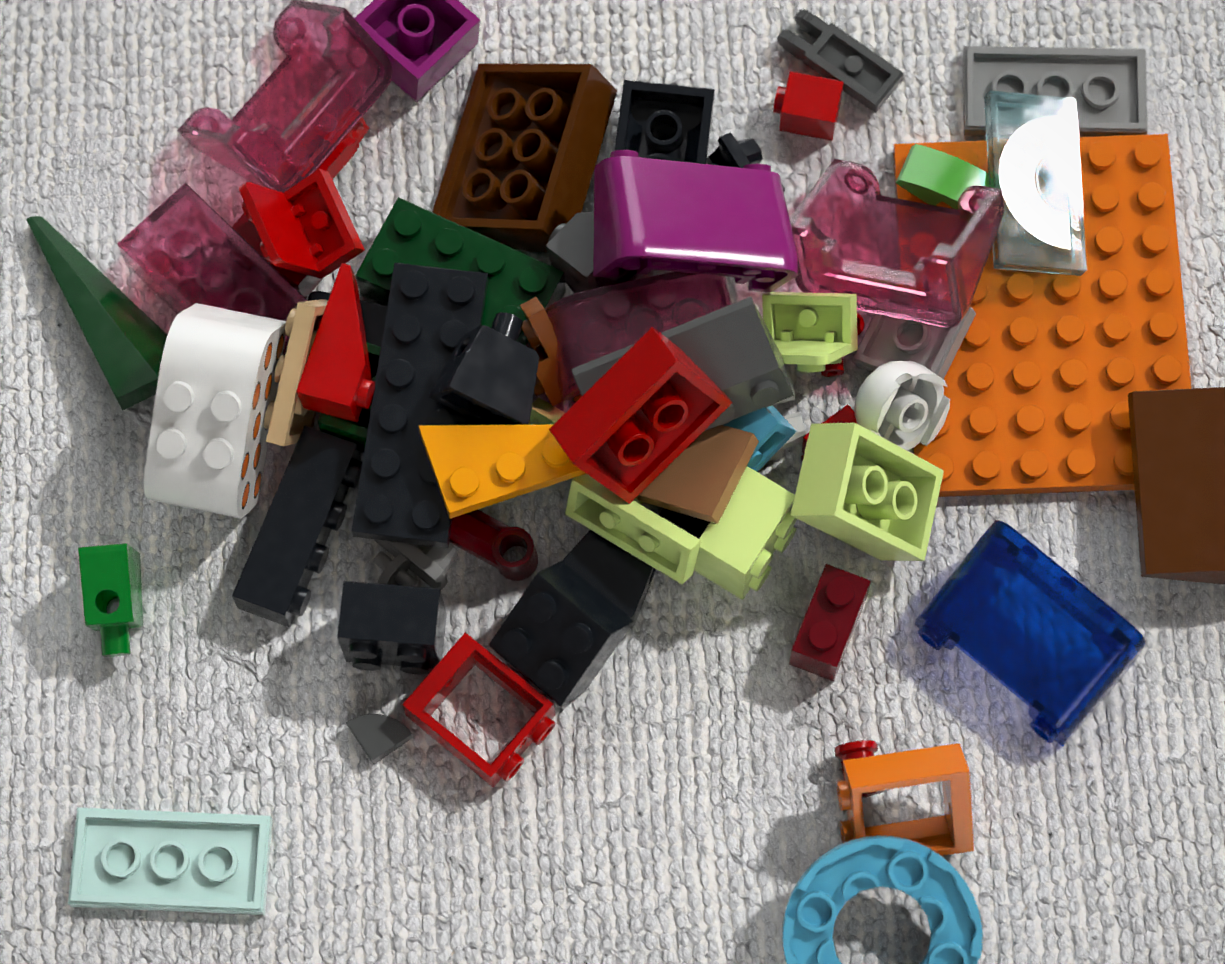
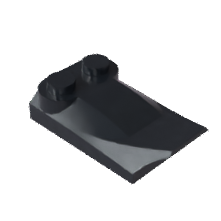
(665, 121)

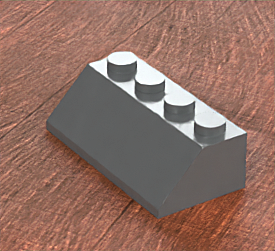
(730, 349)

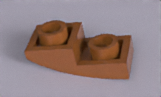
(540, 332)

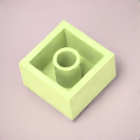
(750, 530)

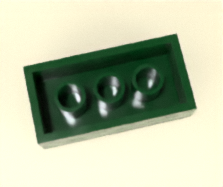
(427, 239)

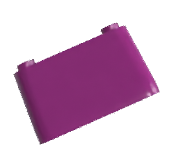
(692, 220)

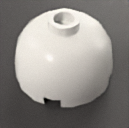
(902, 403)

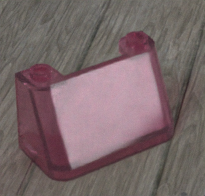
(304, 105)
(893, 251)

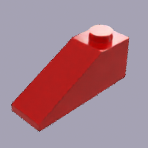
(338, 366)

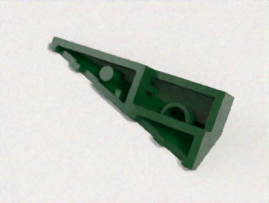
(117, 330)

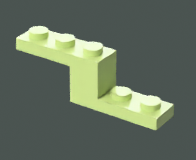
(625, 524)

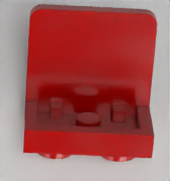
(303, 226)

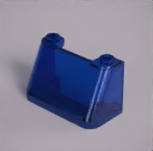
(1032, 630)

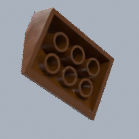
(525, 150)
(1180, 482)

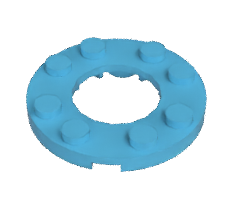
(882, 863)

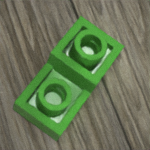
(938, 176)

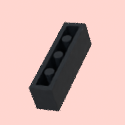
(298, 527)

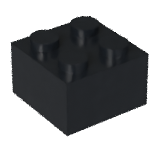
(391, 626)
(560, 633)

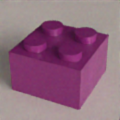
(421, 38)

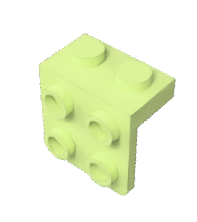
(812, 327)

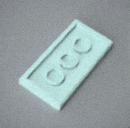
(170, 861)

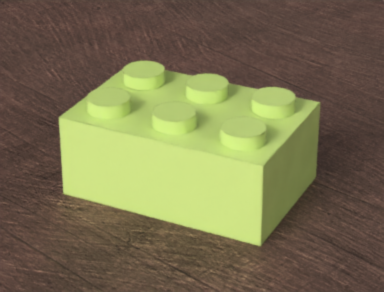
(867, 492)

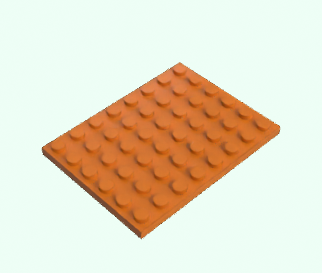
(1055, 355)

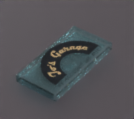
(1038, 168)

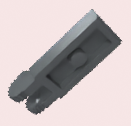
(843, 59)

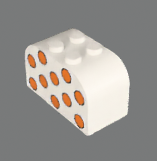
(211, 410)

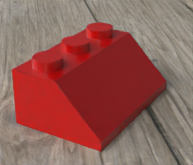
(639, 416)

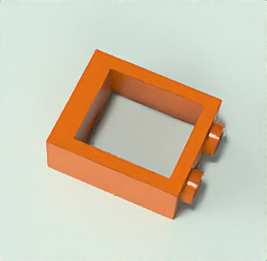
(943, 763)

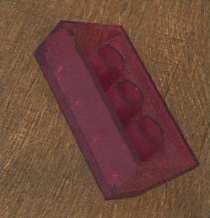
(198, 258)

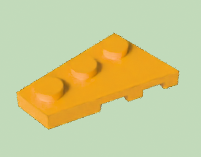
(493, 462)

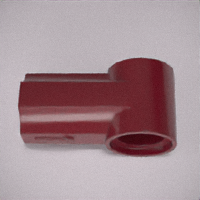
(489, 541)

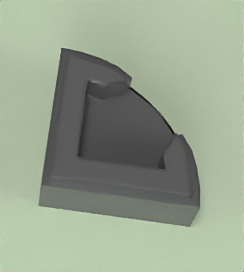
(379, 734)

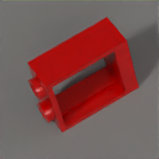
(447, 676)

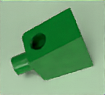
(106, 575)

